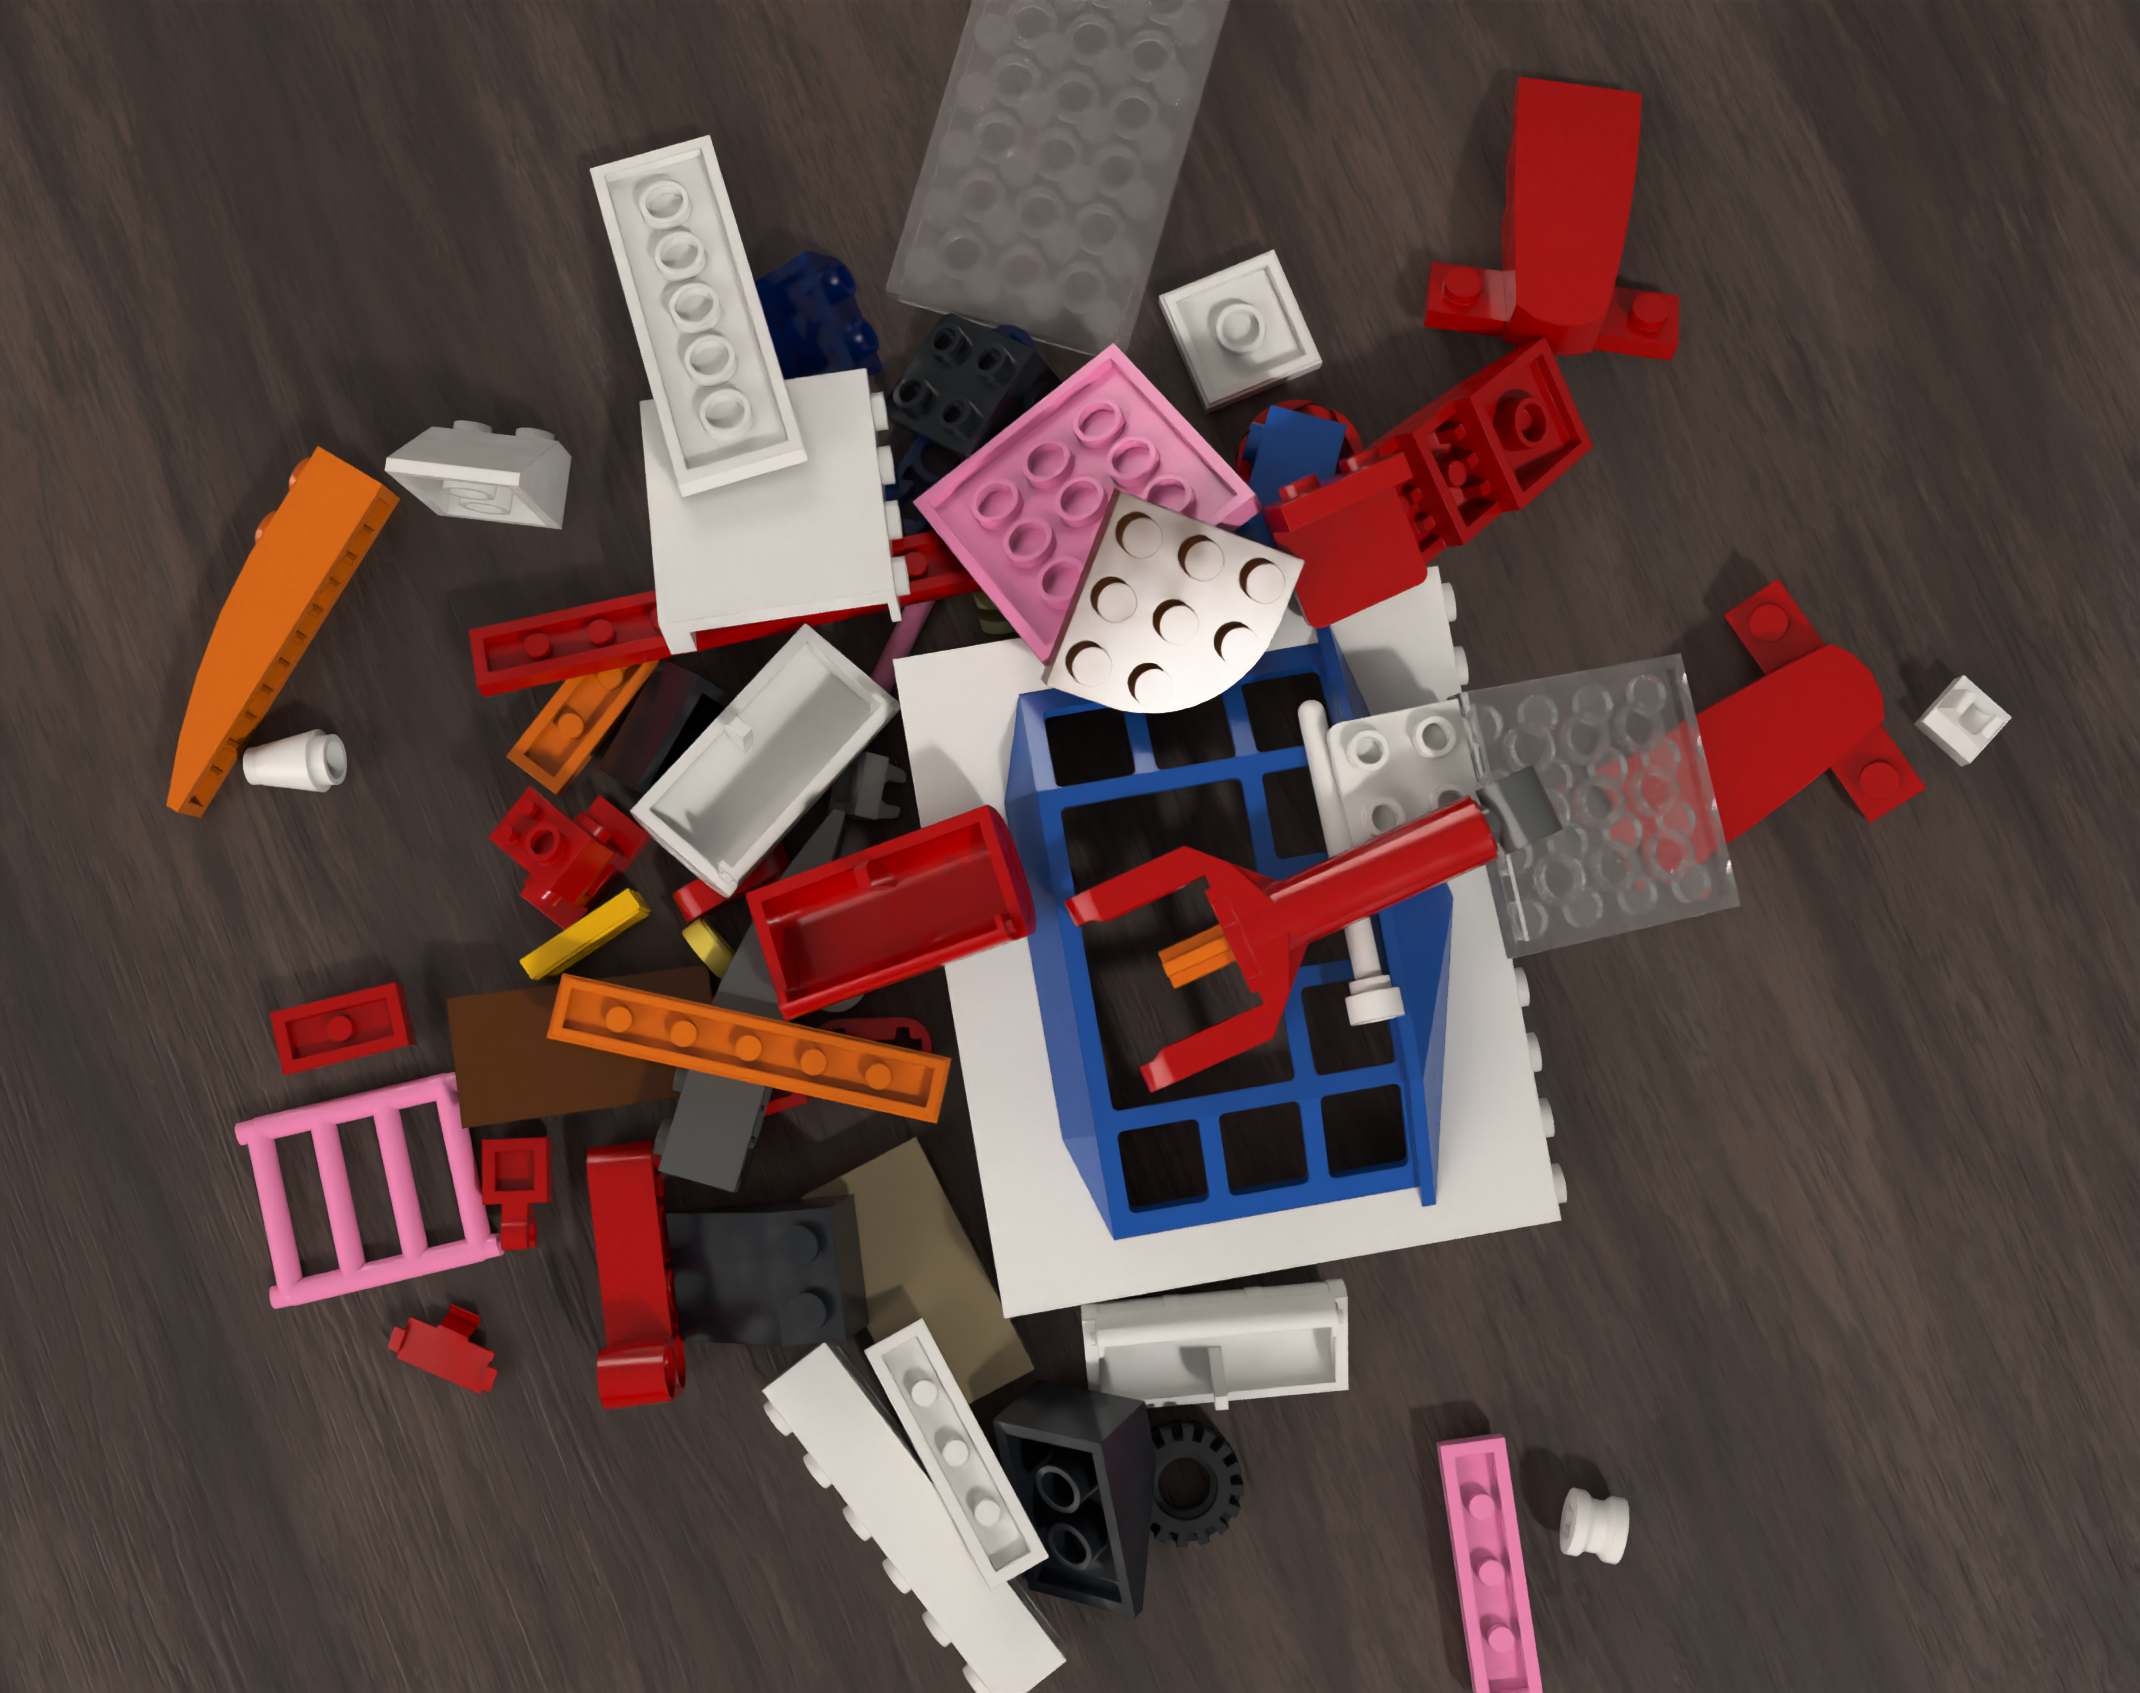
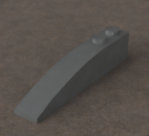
(722, 1116)

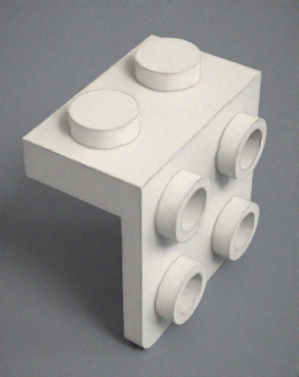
(1401, 766)

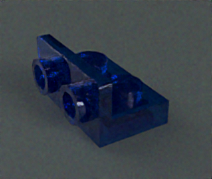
(817, 318)

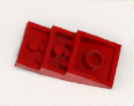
(1486, 447)

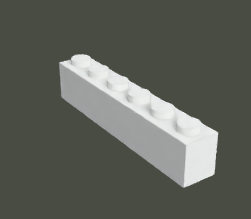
(892, 1498)

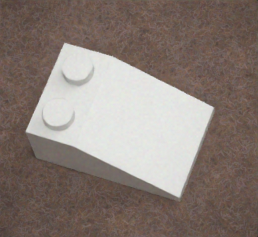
(486, 474)

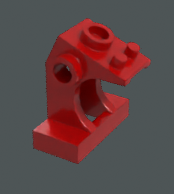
(568, 859)

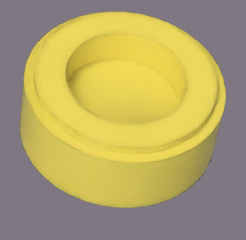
(709, 946)

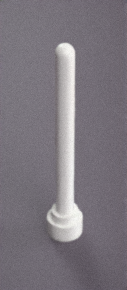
(1371, 992)

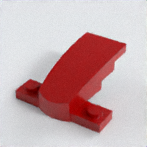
(1562, 234)
(1797, 721)

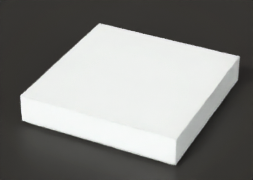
(1240, 331)

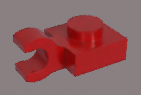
(517, 1175)

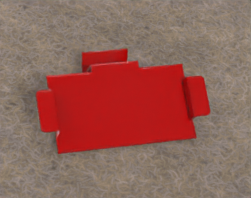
(447, 1349)

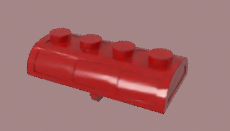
(893, 911)

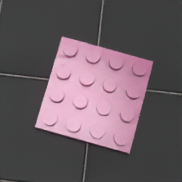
(1039, 489)

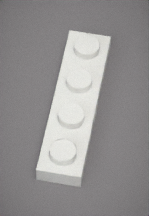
(956, 1454)

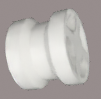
(1594, 1526)

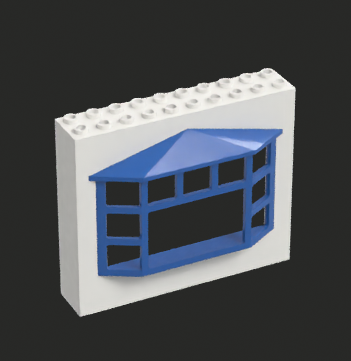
(1033, 1031)

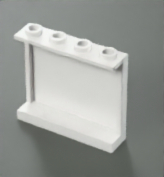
(785, 538)

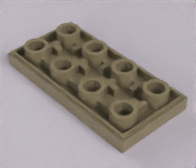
(927, 1268)

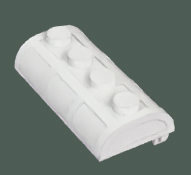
(765, 761)
(1219, 1344)

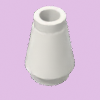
(298, 762)

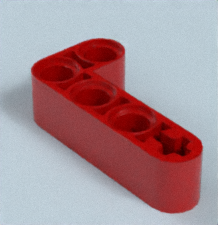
(636, 1277)

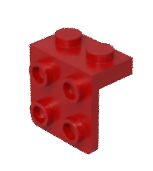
(1349, 535)

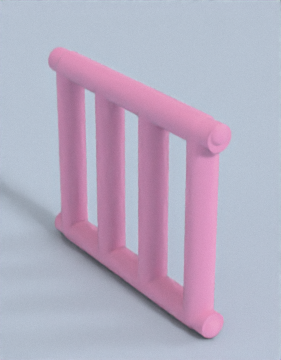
(354, 1271)

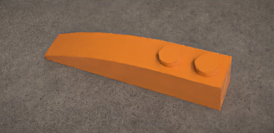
(272, 615)

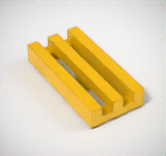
(586, 936)

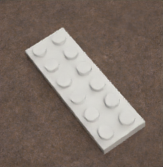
(697, 316)

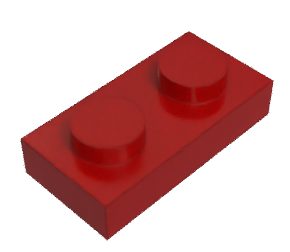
(342, 1028)

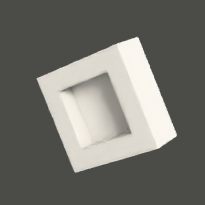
(1962, 720)

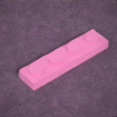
(1489, 1565)

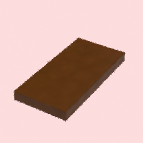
(516, 1073)

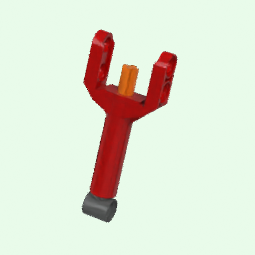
(1272, 921)

